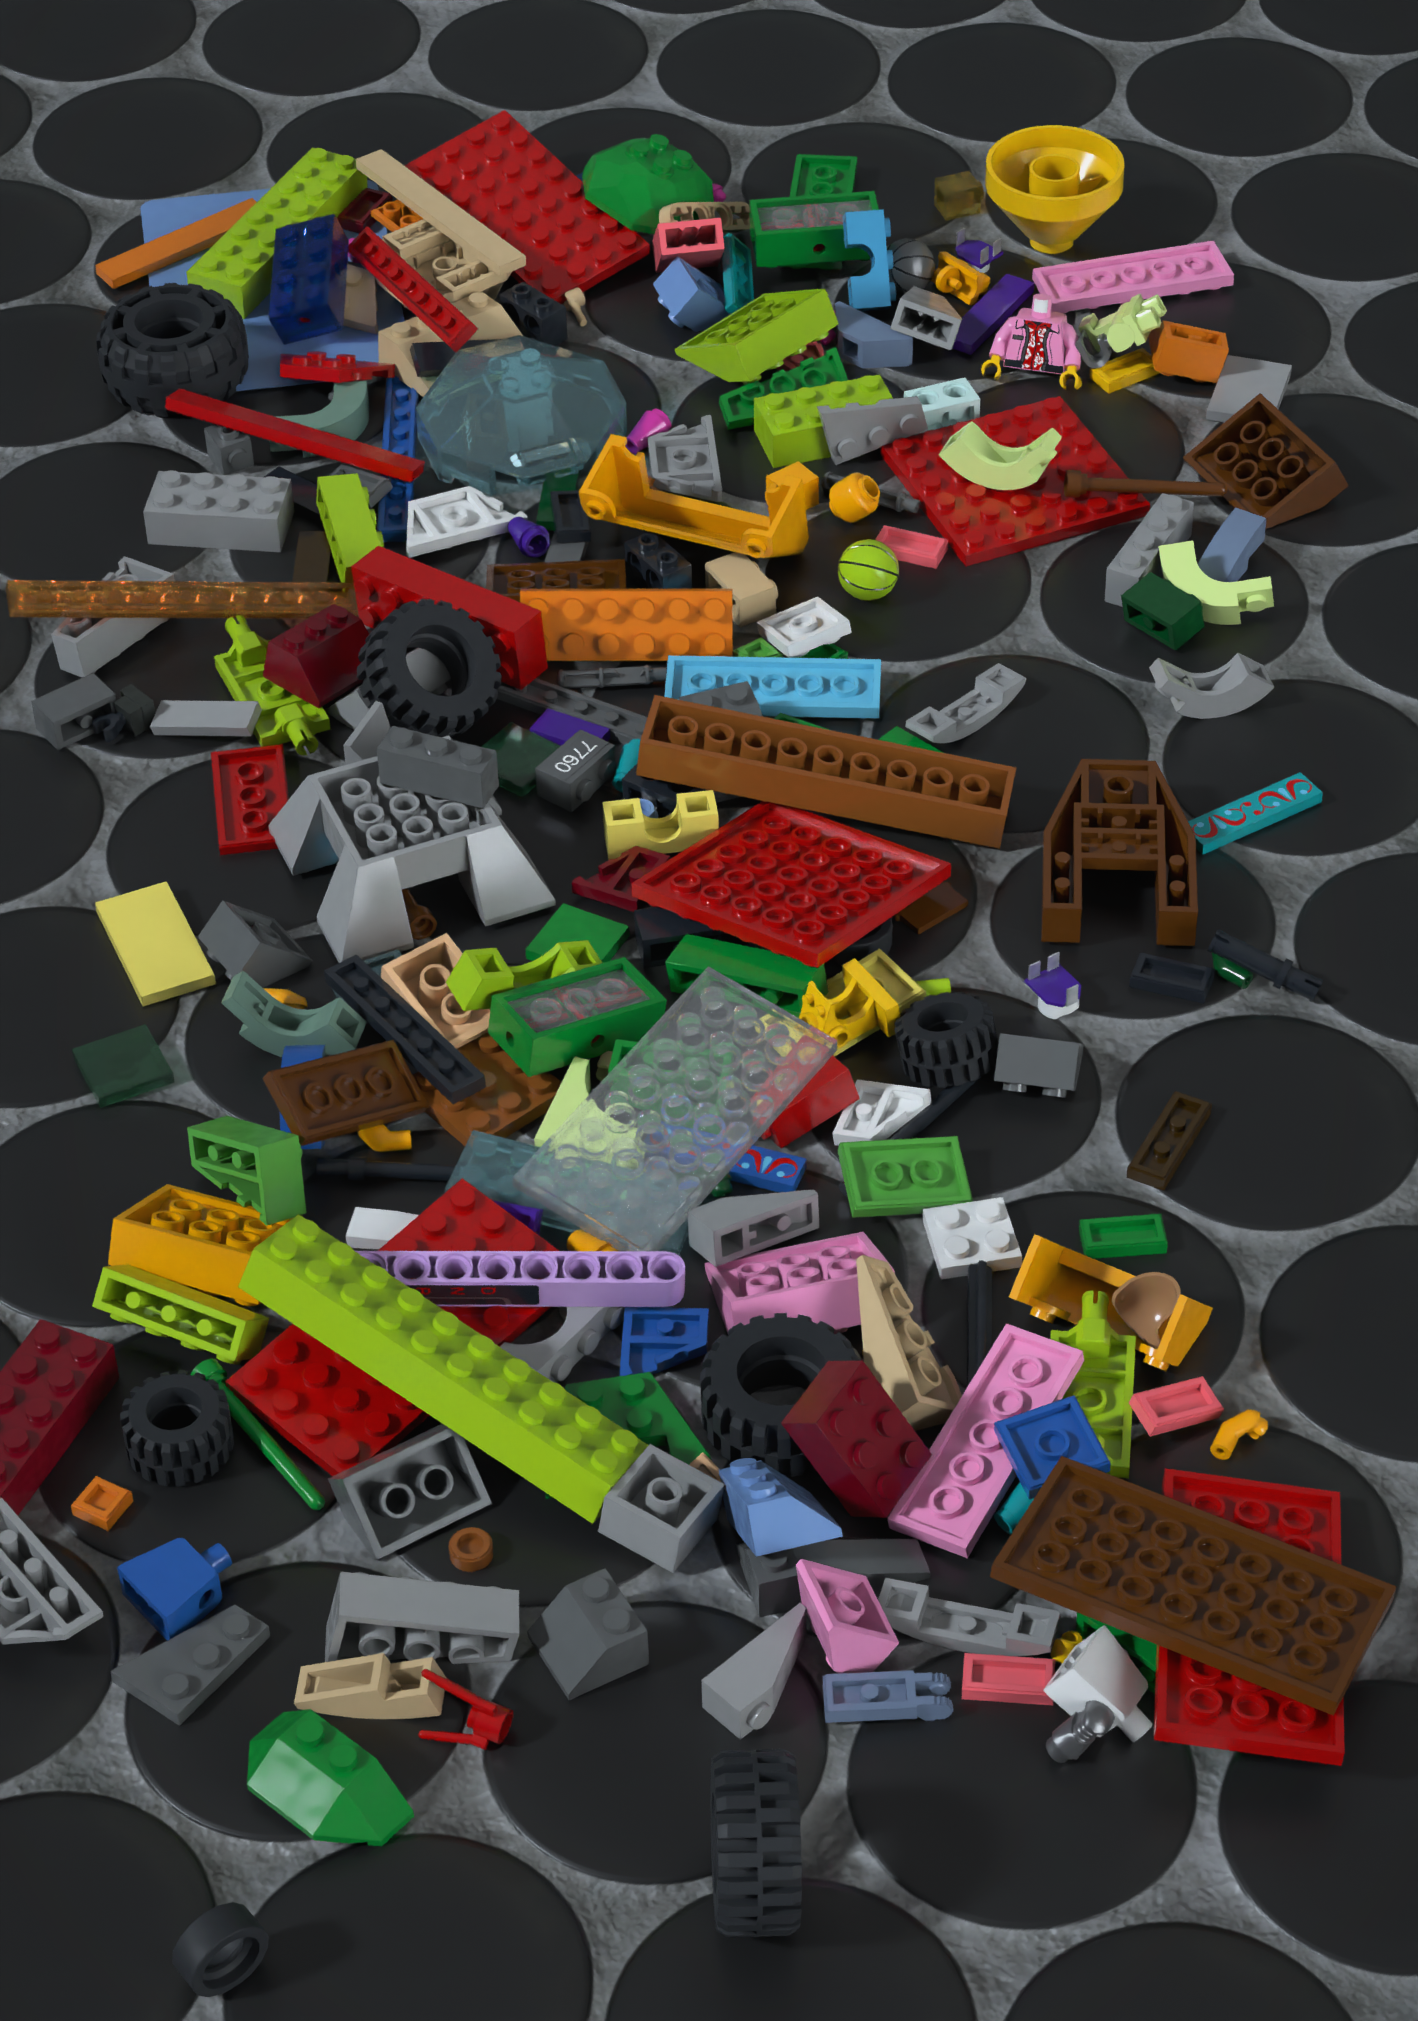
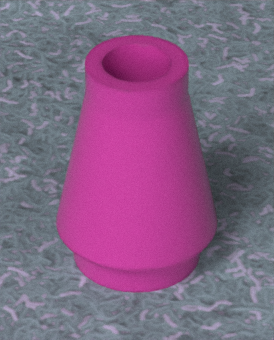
(649, 424)

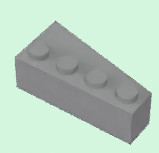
(90, 643)
(421, 1620)

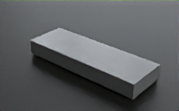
(206, 718)

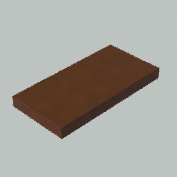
(346, 1092)

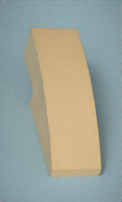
(370, 1688)

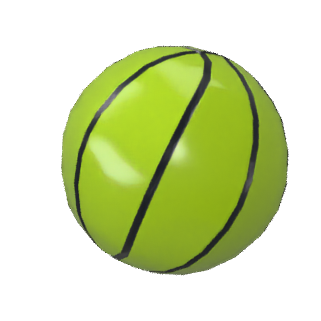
(868, 569)

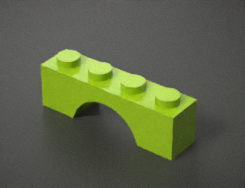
(485, 972)

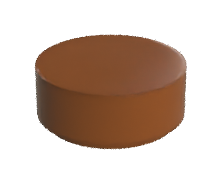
(471, 1549)

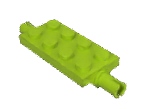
(283, 714)
(1104, 1379)

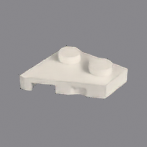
(879, 1111)

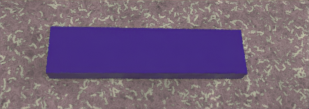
(991, 312)

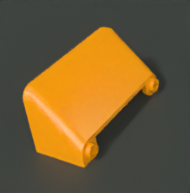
(621, 494)

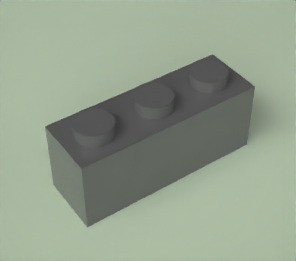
(438, 766)

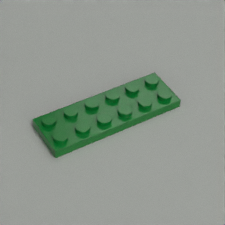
(822, 176)

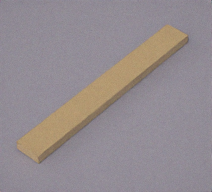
(441, 212)

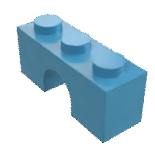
(869, 232)

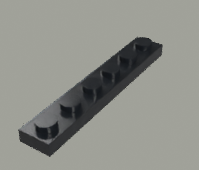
(398, 1021)

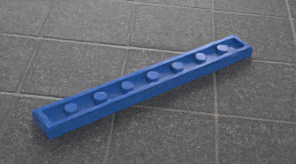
(401, 438)

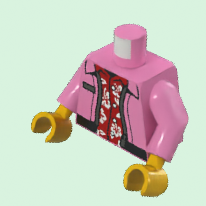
(1037, 342)

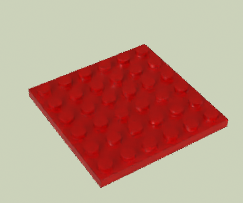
(995, 522)
(791, 881)

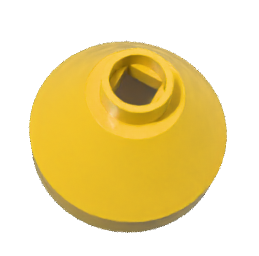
(1054, 182)

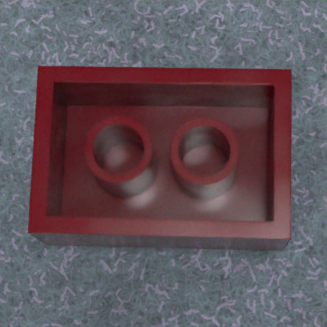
(856, 1438)

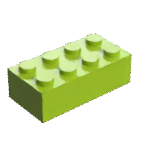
(791, 424)

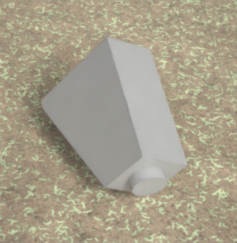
(927, 318)

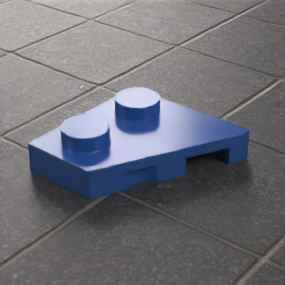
(662, 1338)

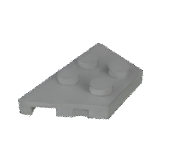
(686, 461)

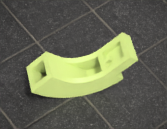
(995, 465)
(1219, 599)

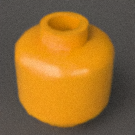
(854, 497)

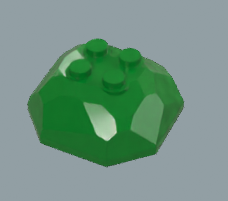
(641, 178)

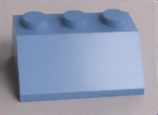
(772, 1509)

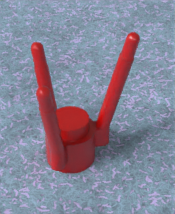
(486, 1718)

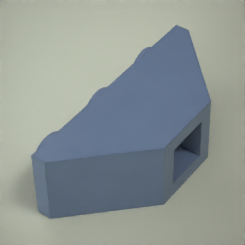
(870, 341)

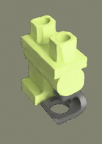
(1119, 330)

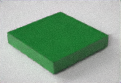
(575, 924)

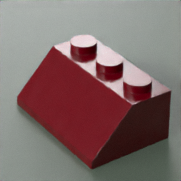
(318, 656)

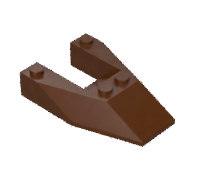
(1119, 820)

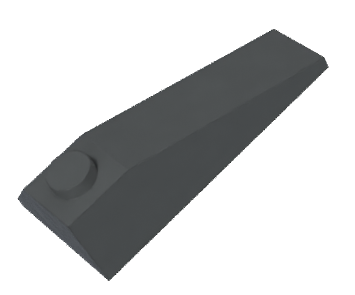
(775, 1579)

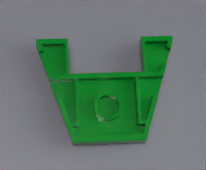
(644, 1409)

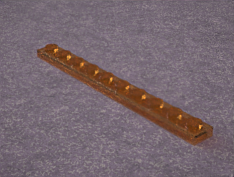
(175, 599)

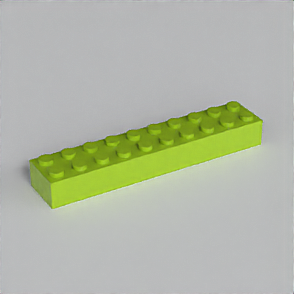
(441, 1365)

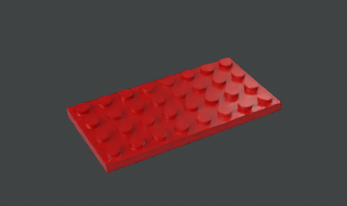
(531, 203)
(338, 1409)
(1221, 1710)

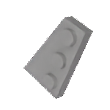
(868, 427)

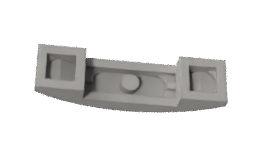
(972, 711)
(967, 1627)

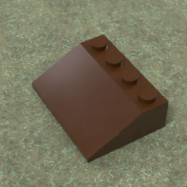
(1267, 464)
(591, 574)

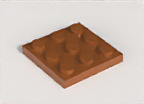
(501, 1107)

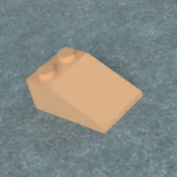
(421, 982)

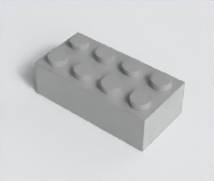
(219, 511)

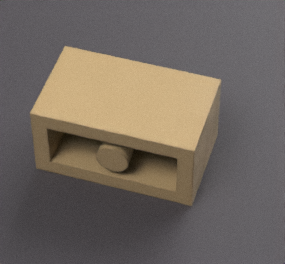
(752, 591)

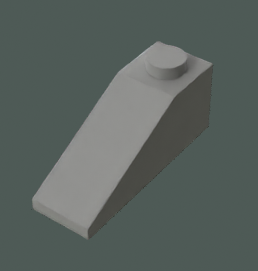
(750, 1223)
(750, 1682)

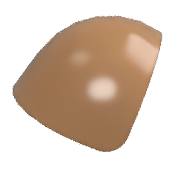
(1147, 1304)

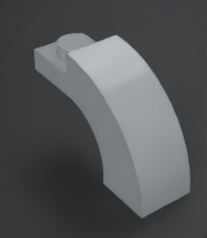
(1215, 692)

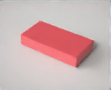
(914, 546)
(1176, 1406)
(1007, 1678)

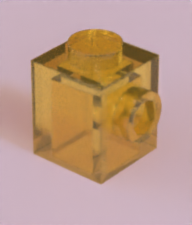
(958, 195)

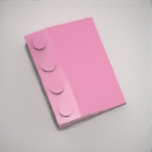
(800, 1279)

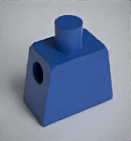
(174, 1584)

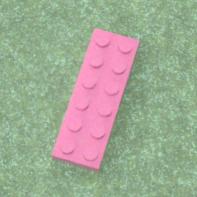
(1124, 276)
(968, 1467)

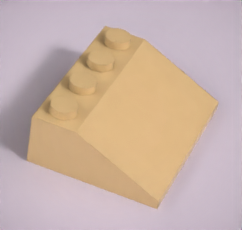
(397, 339)

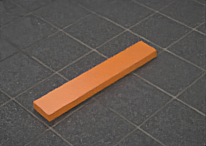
(170, 247)

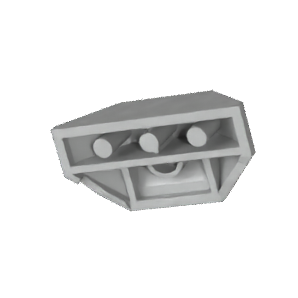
(35, 1590)

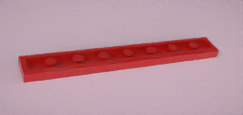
(412, 289)
(294, 435)

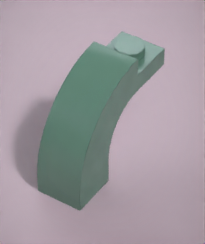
(344, 416)
(276, 1025)

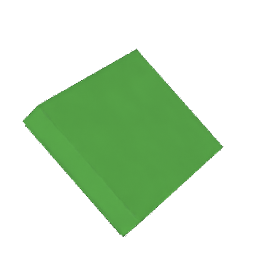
(903, 1175)

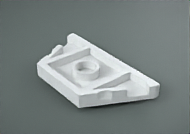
(453, 520)

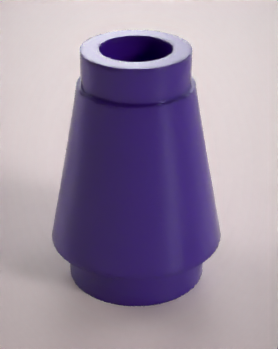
(530, 537)

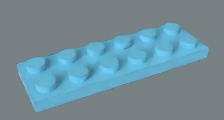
(785, 684)

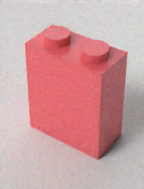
(693, 241)

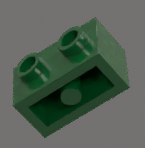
(1162, 610)

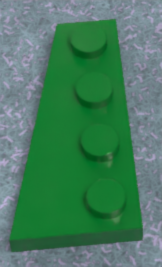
(738, 404)

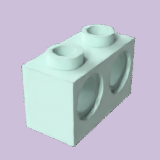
(947, 403)

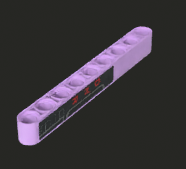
(520, 1272)

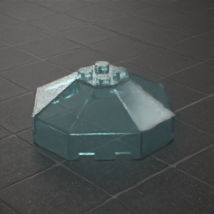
(518, 413)

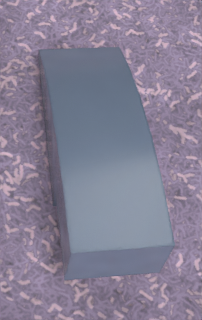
(1232, 546)

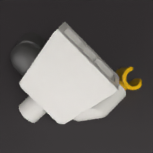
(1098, 1691)

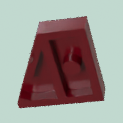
(616, 877)

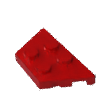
(339, 369)

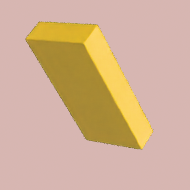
(1124, 371)

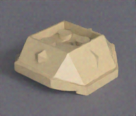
(442, 262)

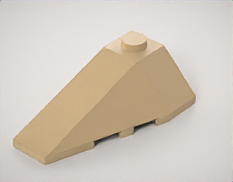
(899, 1349)

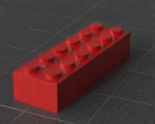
(389, 580)

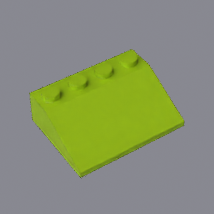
(761, 335)

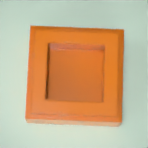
(102, 1503)

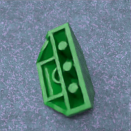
(324, 1781)

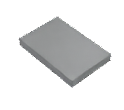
(1244, 380)

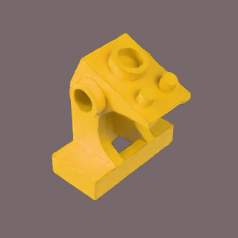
(862, 1001)

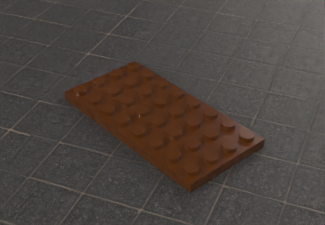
(1195, 1584)

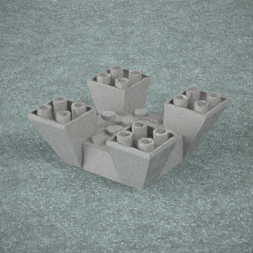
(395, 841)

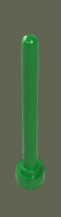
(262, 1438)

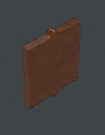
(932, 908)

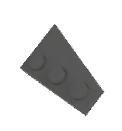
(193, 1664)

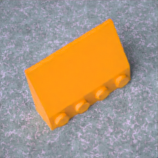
(190, 1240)

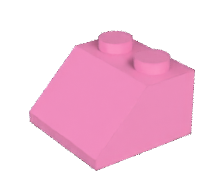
(845, 1617)

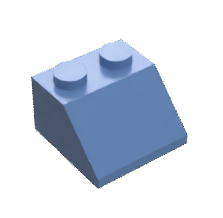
(690, 296)

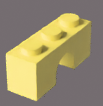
(689, 822)

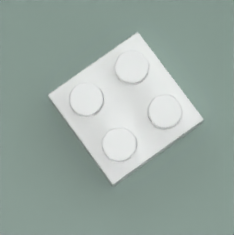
(804, 627)
(971, 1233)

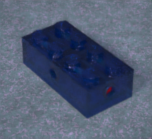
(309, 279)

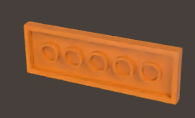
(633, 623)

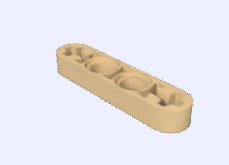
(706, 210)

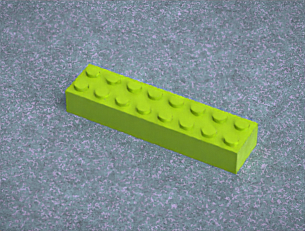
(243, 257)

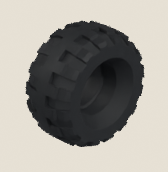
(171, 342)

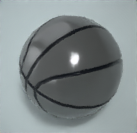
(911, 265)

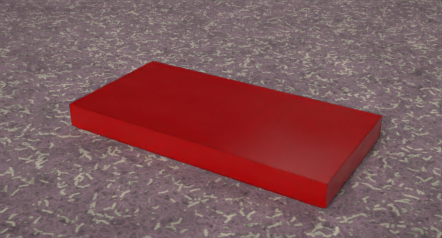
(248, 796)

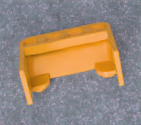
(1057, 1277)

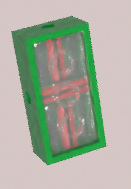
(805, 228)
(574, 1015)

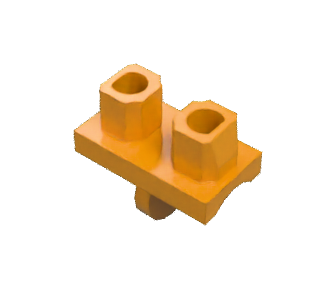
(959, 279)

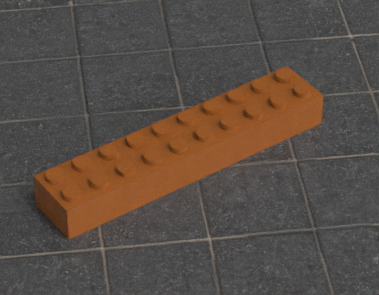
(826, 771)

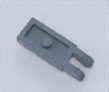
(886, 1696)

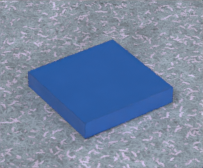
(1043, 1435)

